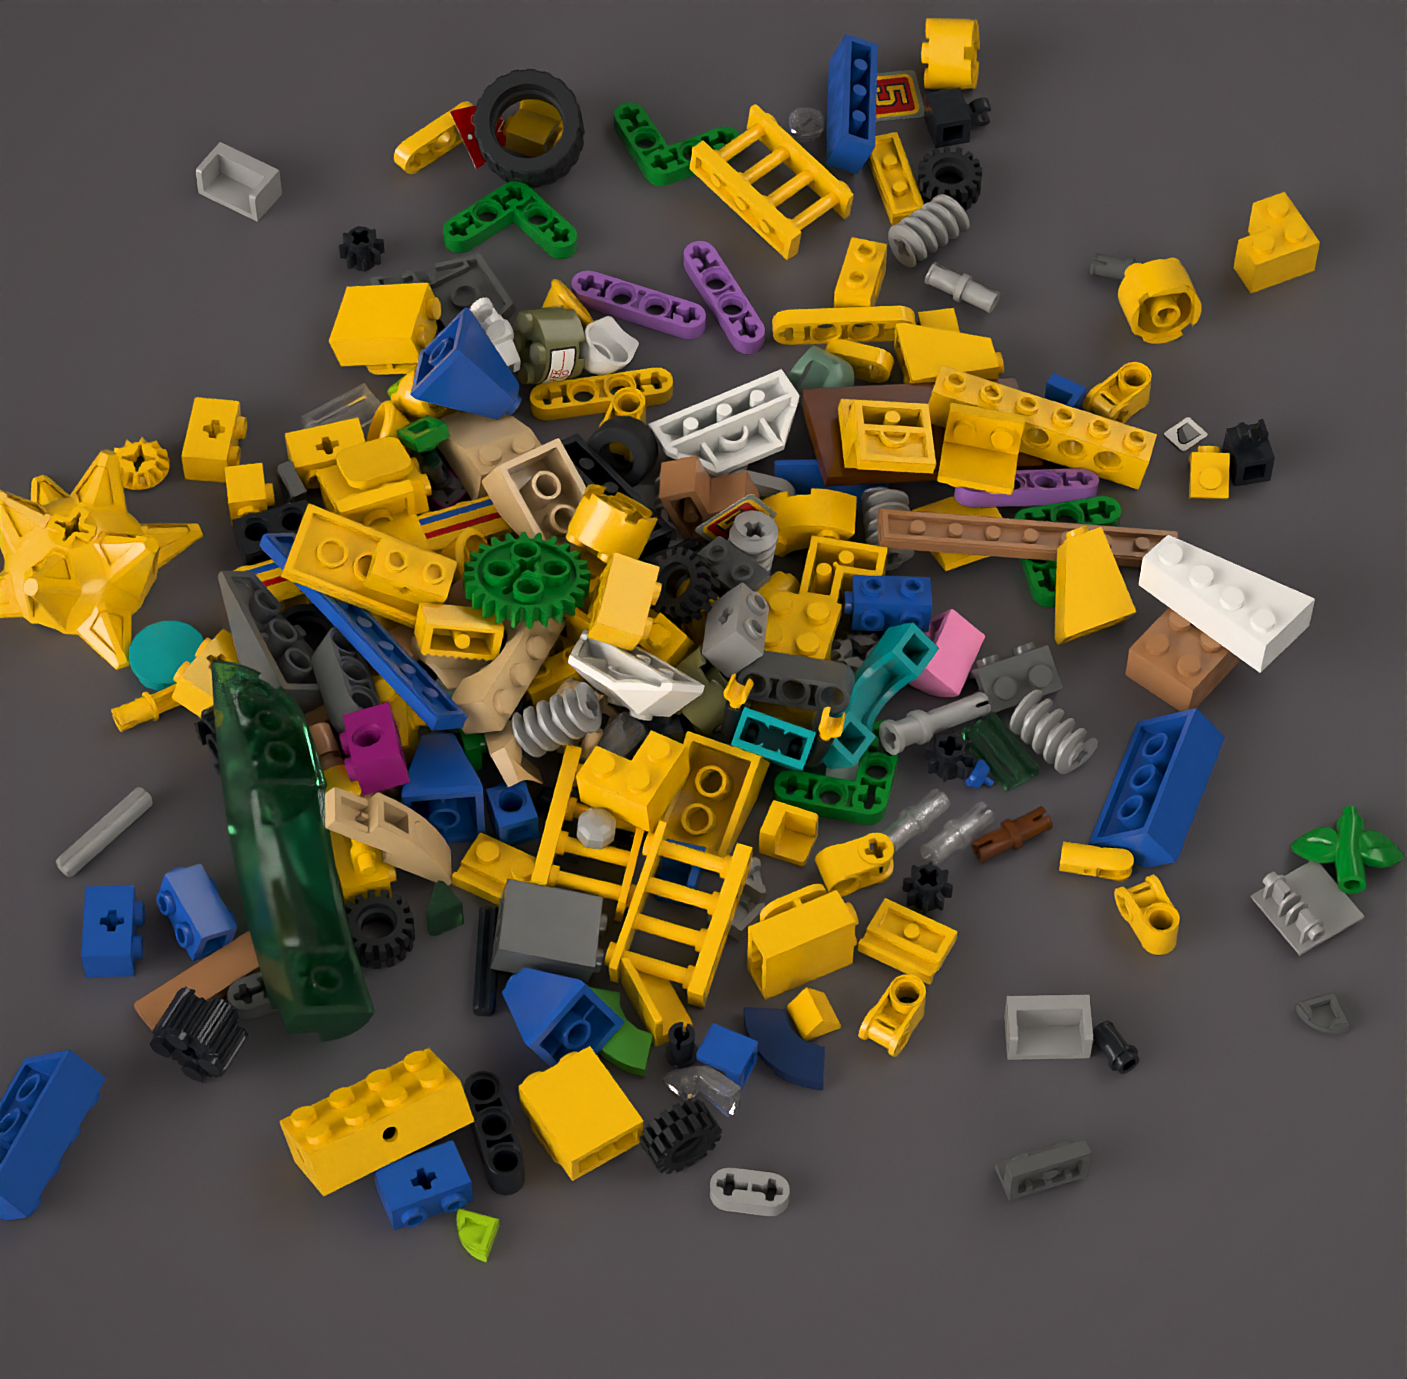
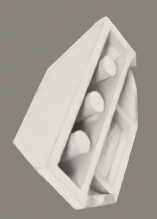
(733, 425)
(633, 678)

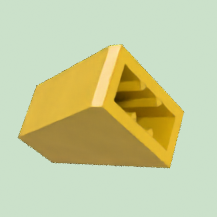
(925, 349)
(1088, 586)

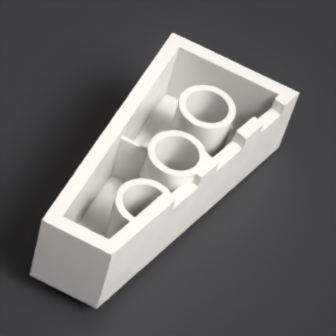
(1226, 601)

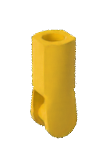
(1096, 861)

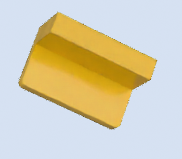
(653, 1001)

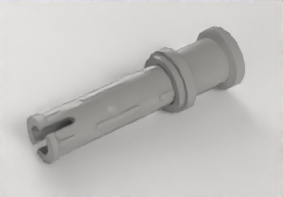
(920, 725)

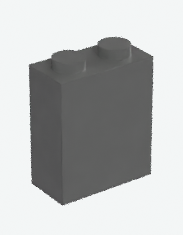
(548, 931)

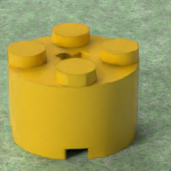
(951, 53)
(1159, 300)
(610, 524)

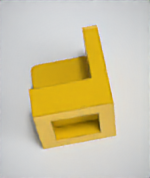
(788, 833)

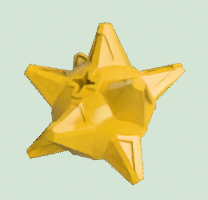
(83, 558)

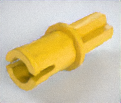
(144, 708)

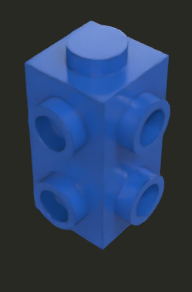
(888, 601)
(196, 911)

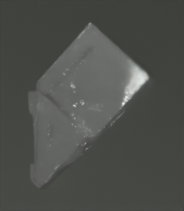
(709, 1083)

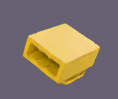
(385, 326)
(369, 468)
(800, 939)
(580, 1113)

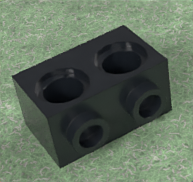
(252, 526)

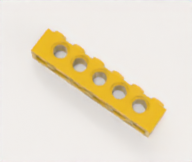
(1051, 428)

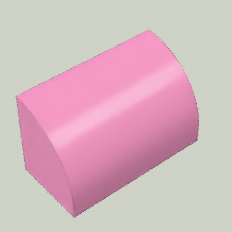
(957, 651)

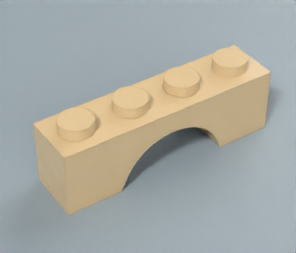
(497, 689)

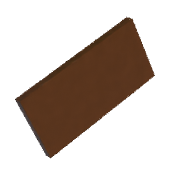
(822, 420)

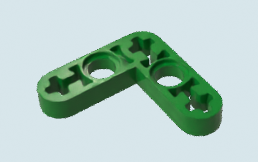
(660, 153)
(516, 212)
(1035, 571)
(852, 793)

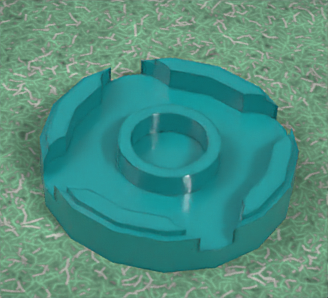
(160, 652)

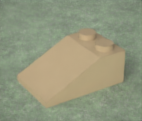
(481, 444)
(537, 492)

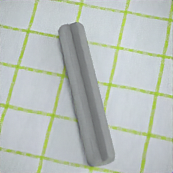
(104, 832)

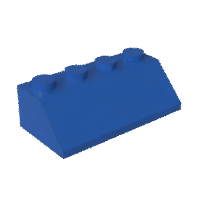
(1159, 787)
(38, 1124)

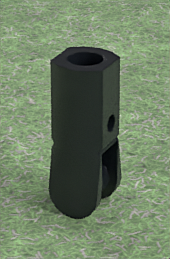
(434, 467)

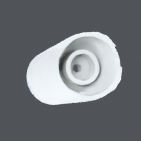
(606, 347)

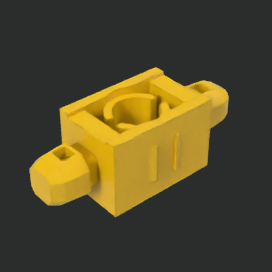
(667, 641)

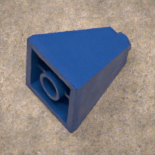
(465, 371)
(445, 788)
(558, 1014)

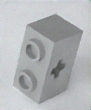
(735, 630)

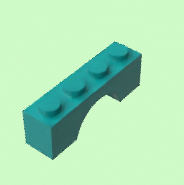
(890, 666)

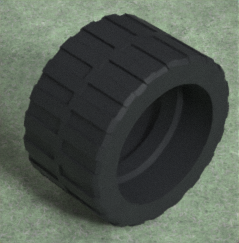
(521, 86)

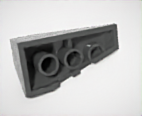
(267, 639)

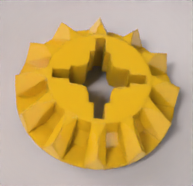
(152, 470)

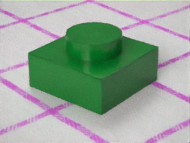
(423, 434)
(473, 747)

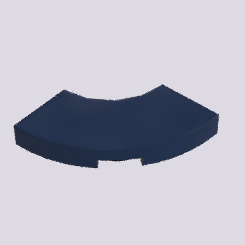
(784, 1050)

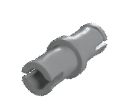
(962, 287)

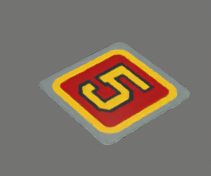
(898, 96)
(722, 522)

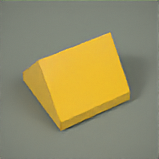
(812, 1014)

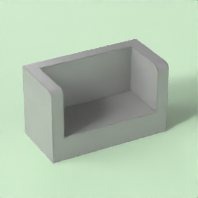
(238, 181)
(1048, 1027)

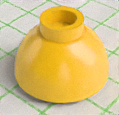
(407, 404)

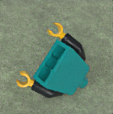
(774, 738)

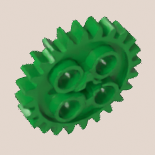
(526, 580)

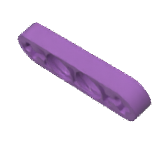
(728, 295)
(641, 299)
(1062, 483)

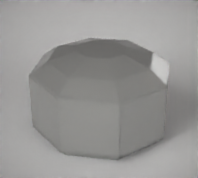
(596, 828)

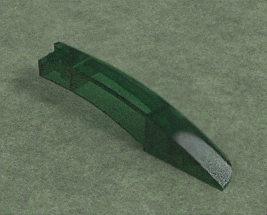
(286, 856)

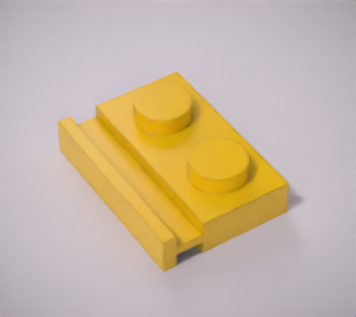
(490, 865)
(907, 941)

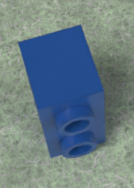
(110, 931)
(403, 1181)

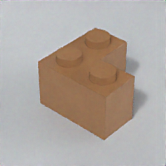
(695, 497)

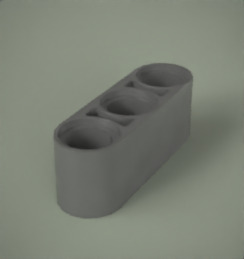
(342, 678)
(815, 681)

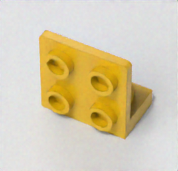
(981, 449)

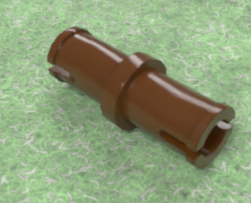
(1011, 834)

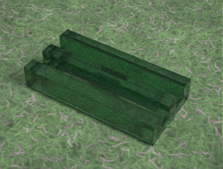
(1012, 744)

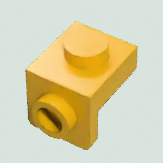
(1209, 473)

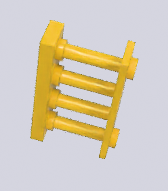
(761, 210)
(557, 841)
(709, 941)

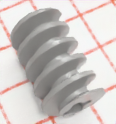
(927, 230)
(884, 498)
(755, 536)
(557, 722)
(1049, 735)

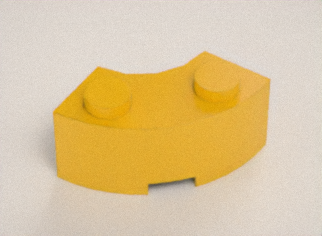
(817, 514)

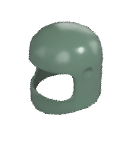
(825, 371)

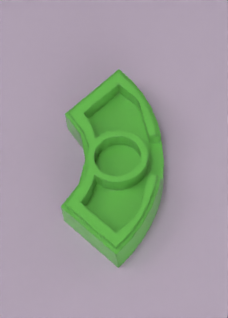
(629, 1046)

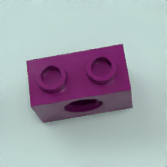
(374, 748)

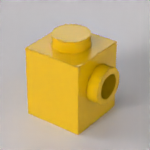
(247, 490)

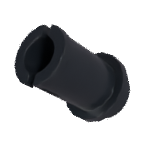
(681, 1047)
(1120, 1054)

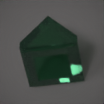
(444, 910)

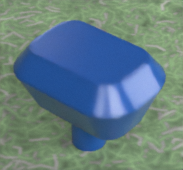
(978, 775)

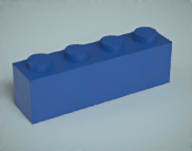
(851, 104)

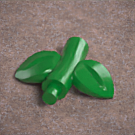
(1349, 849)

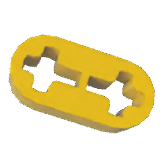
(868, 362)

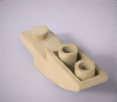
(397, 830)

